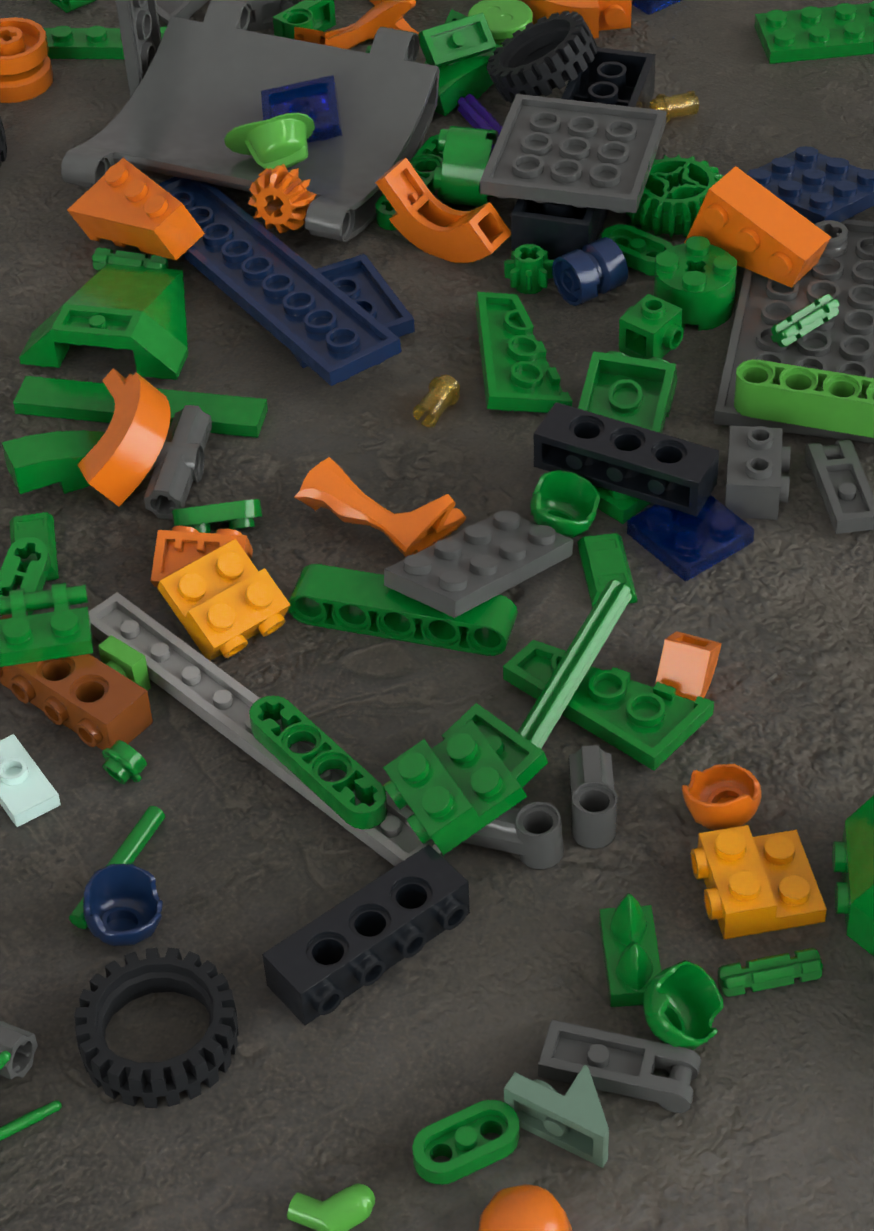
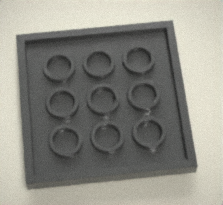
(574, 153)

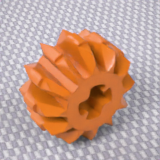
(281, 198)

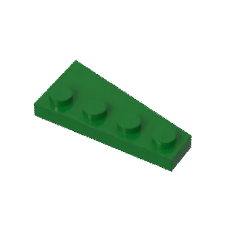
(512, 358)
(625, 713)

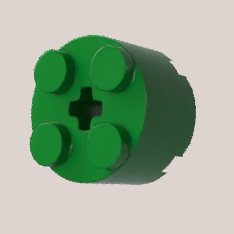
(463, 164)
(697, 280)

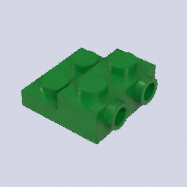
(630, 389)
(452, 787)

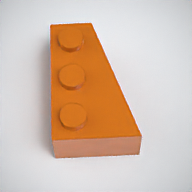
(135, 212)
(759, 229)

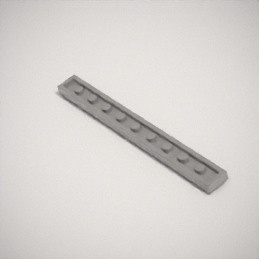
(226, 707)

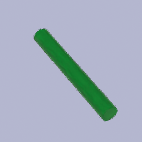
(127, 851)

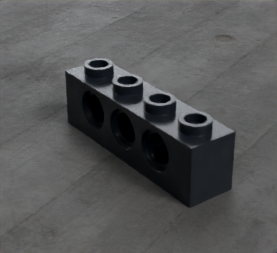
(627, 458)
(366, 934)

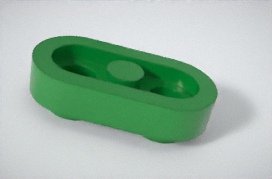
(637, 246)
(237, 514)
(463, 1141)

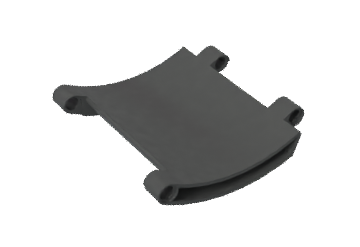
(212, 80)

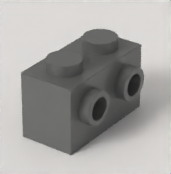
(755, 471)

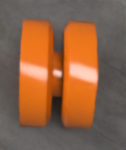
(23, 60)

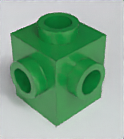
(650, 328)

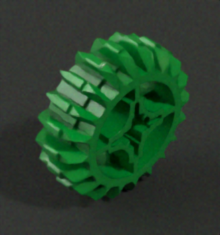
(674, 195)

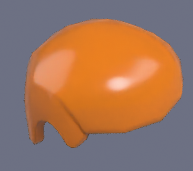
(722, 796)
(524, 1209)

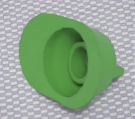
(273, 140)

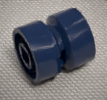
(590, 271)

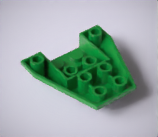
(120, 310)

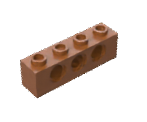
(83, 697)

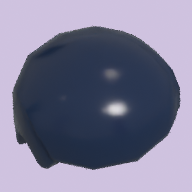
(122, 904)

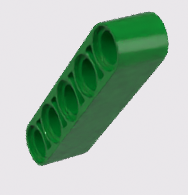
(363, 605)

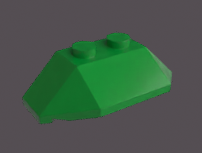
(856, 861)

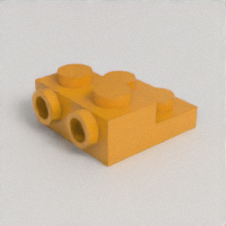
(224, 601)
(756, 881)

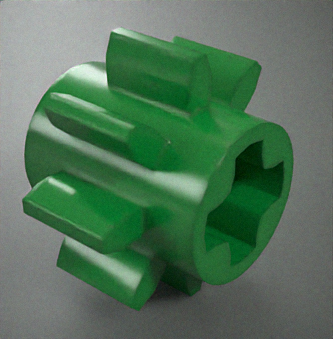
(528, 269)

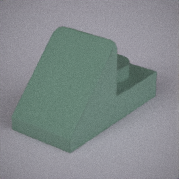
(568, 1121)

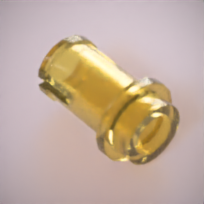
(676, 105)
(442, 393)

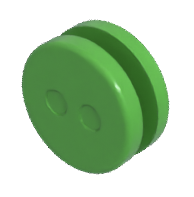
(503, 17)

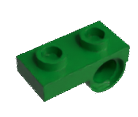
(306, 14)

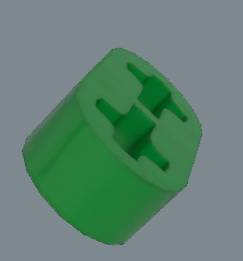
(12, 570)

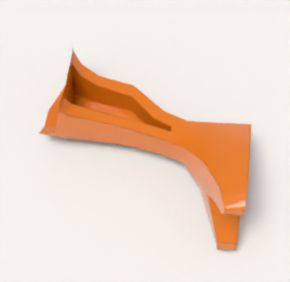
(385, 14)
(409, 531)

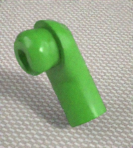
(336, 1213)

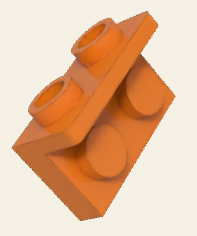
(186, 544)

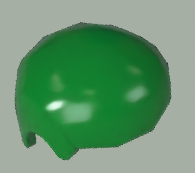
(564, 502)
(682, 1005)

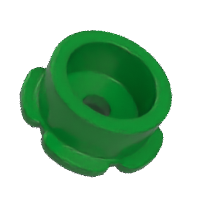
(123, 762)

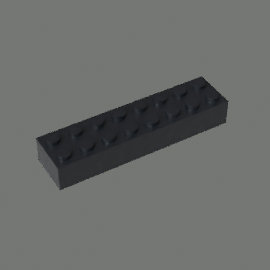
(612, 79)

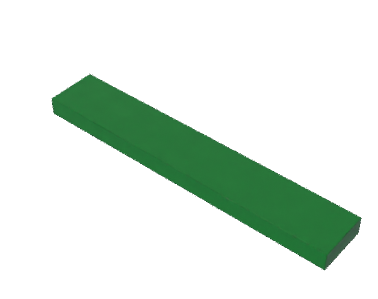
(95, 403)

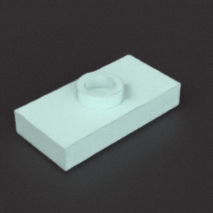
(23, 786)

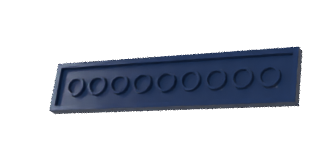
(281, 287)

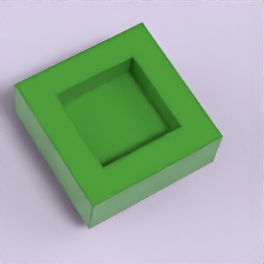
(125, 661)

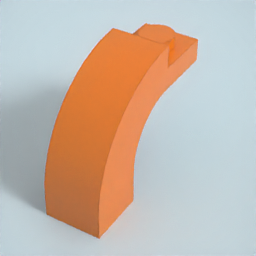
(596, 13)
(436, 227)
(131, 440)

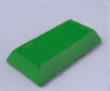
(39, 526)
(603, 561)

